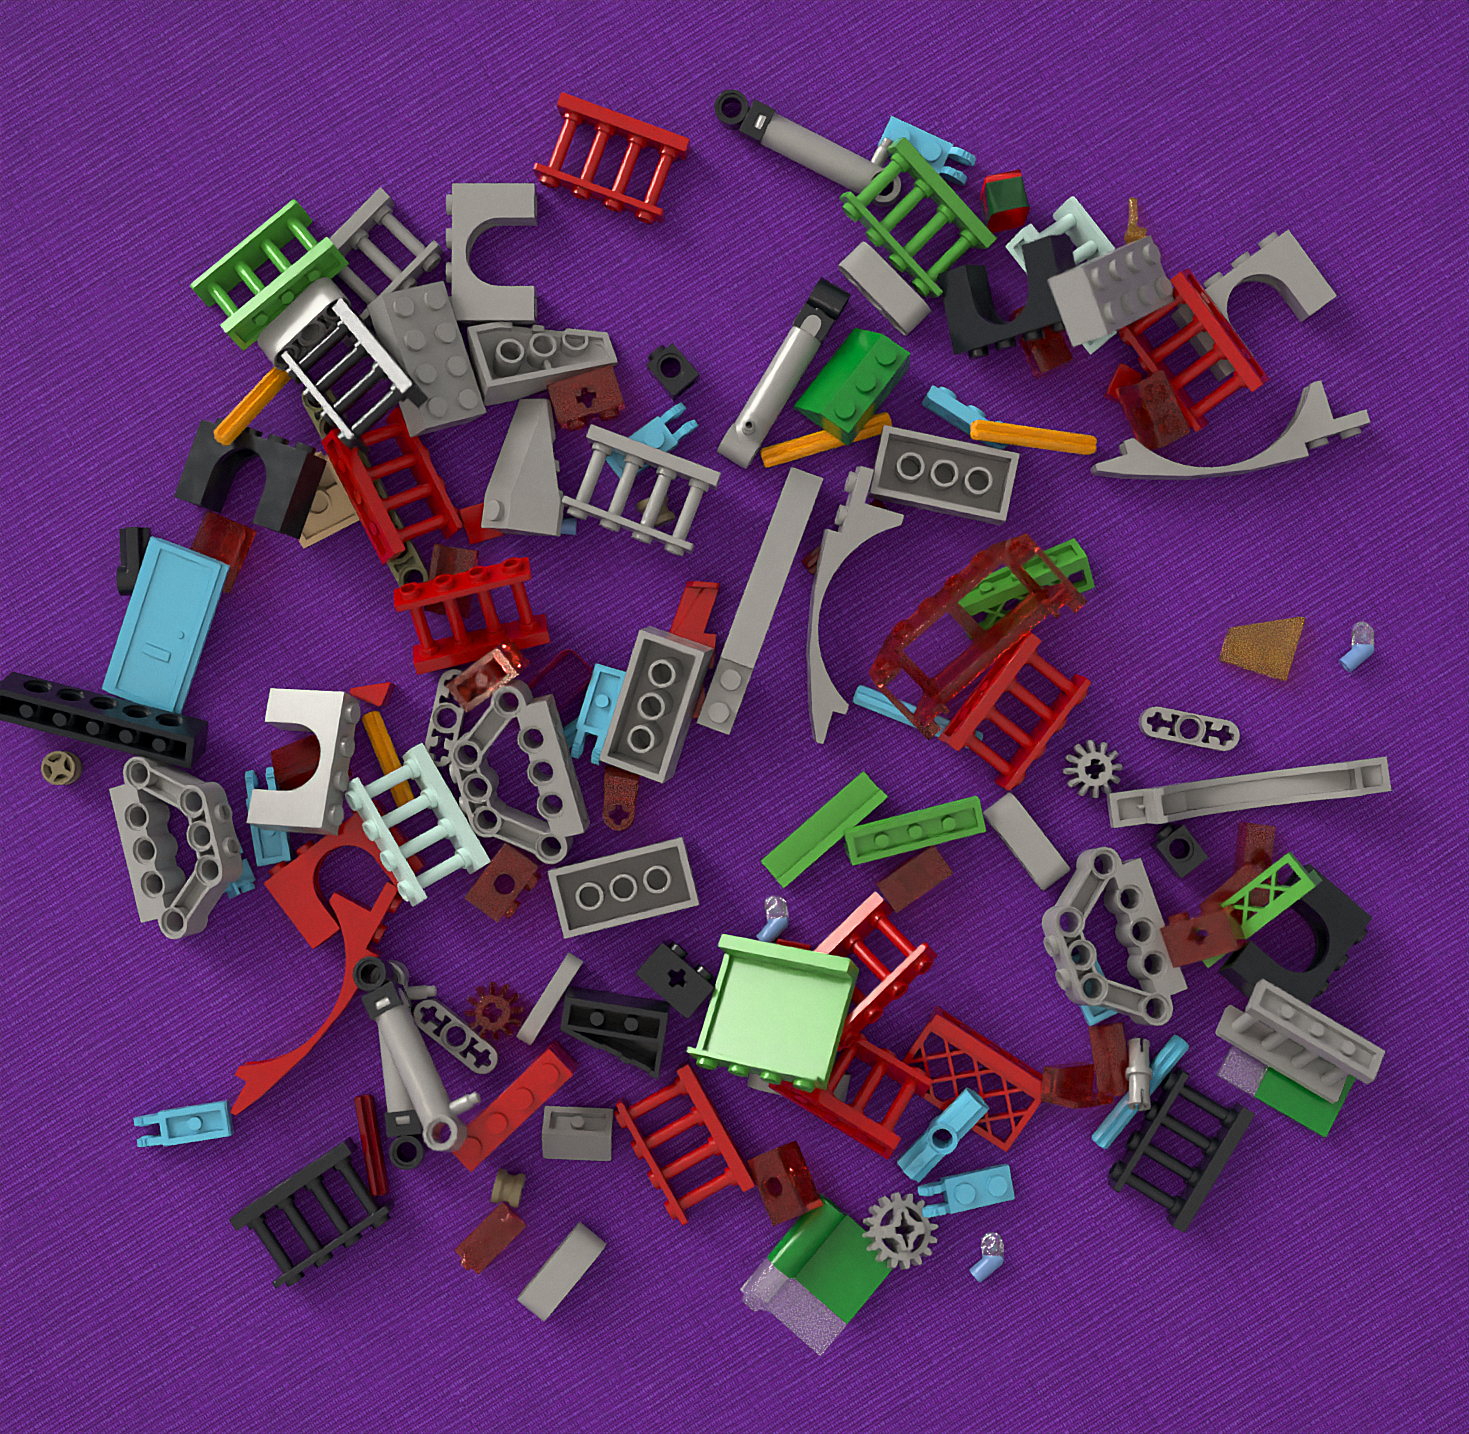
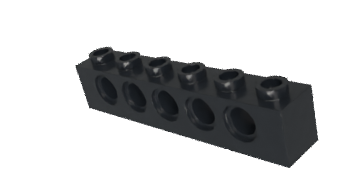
(102, 720)

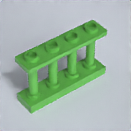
(927, 184)
(263, 244)

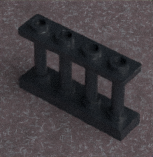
(383, 367)
(1197, 1179)
(283, 1197)

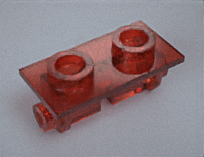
(1109, 1058)
(489, 1238)

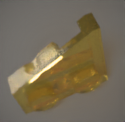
(1263, 647)

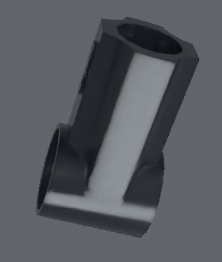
(132, 552)

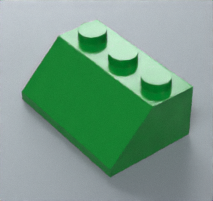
(854, 384)

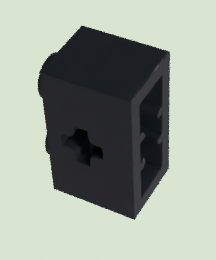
(682, 997)

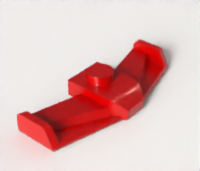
(692, 620)

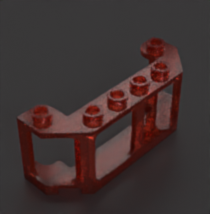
(987, 643)

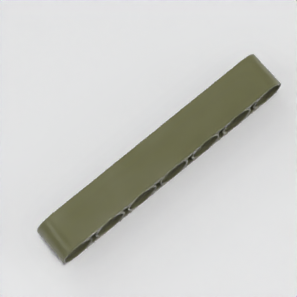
(412, 560)

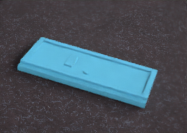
(165, 626)

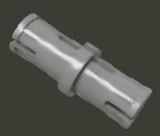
(1139, 1074)

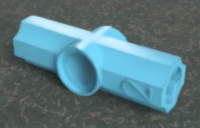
(957, 1119)

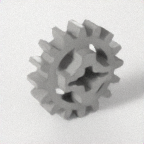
(900, 1244)

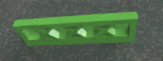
(1003, 585)
(823, 829)
(914, 830)
(1276, 905)

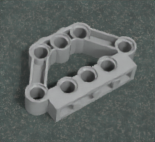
(511, 824)
(151, 849)
(1142, 909)

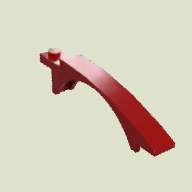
(360, 929)

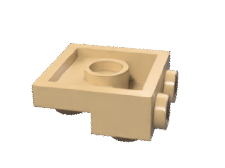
(330, 508)

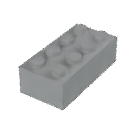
(1111, 290)
(427, 343)
(943, 475)
(656, 704)
(623, 887)

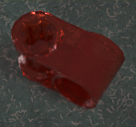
(619, 789)

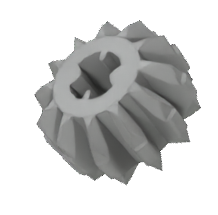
(1100, 778)

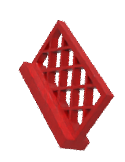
(993, 1058)

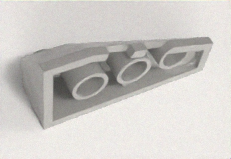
(523, 360)
(524, 483)

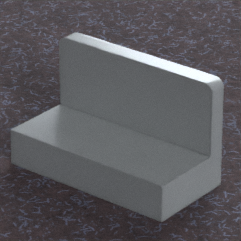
(577, 1133)

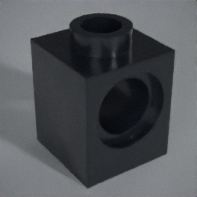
(683, 381)
(1192, 855)

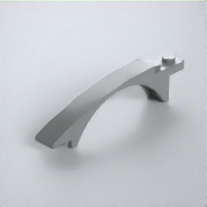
(1310, 425)
(856, 525)
(759, 601)
(1248, 791)

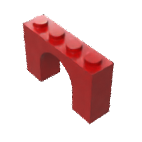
(298, 885)
(516, 1104)

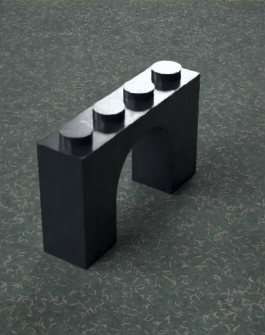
(970, 308)
(290, 476)
(1336, 927)

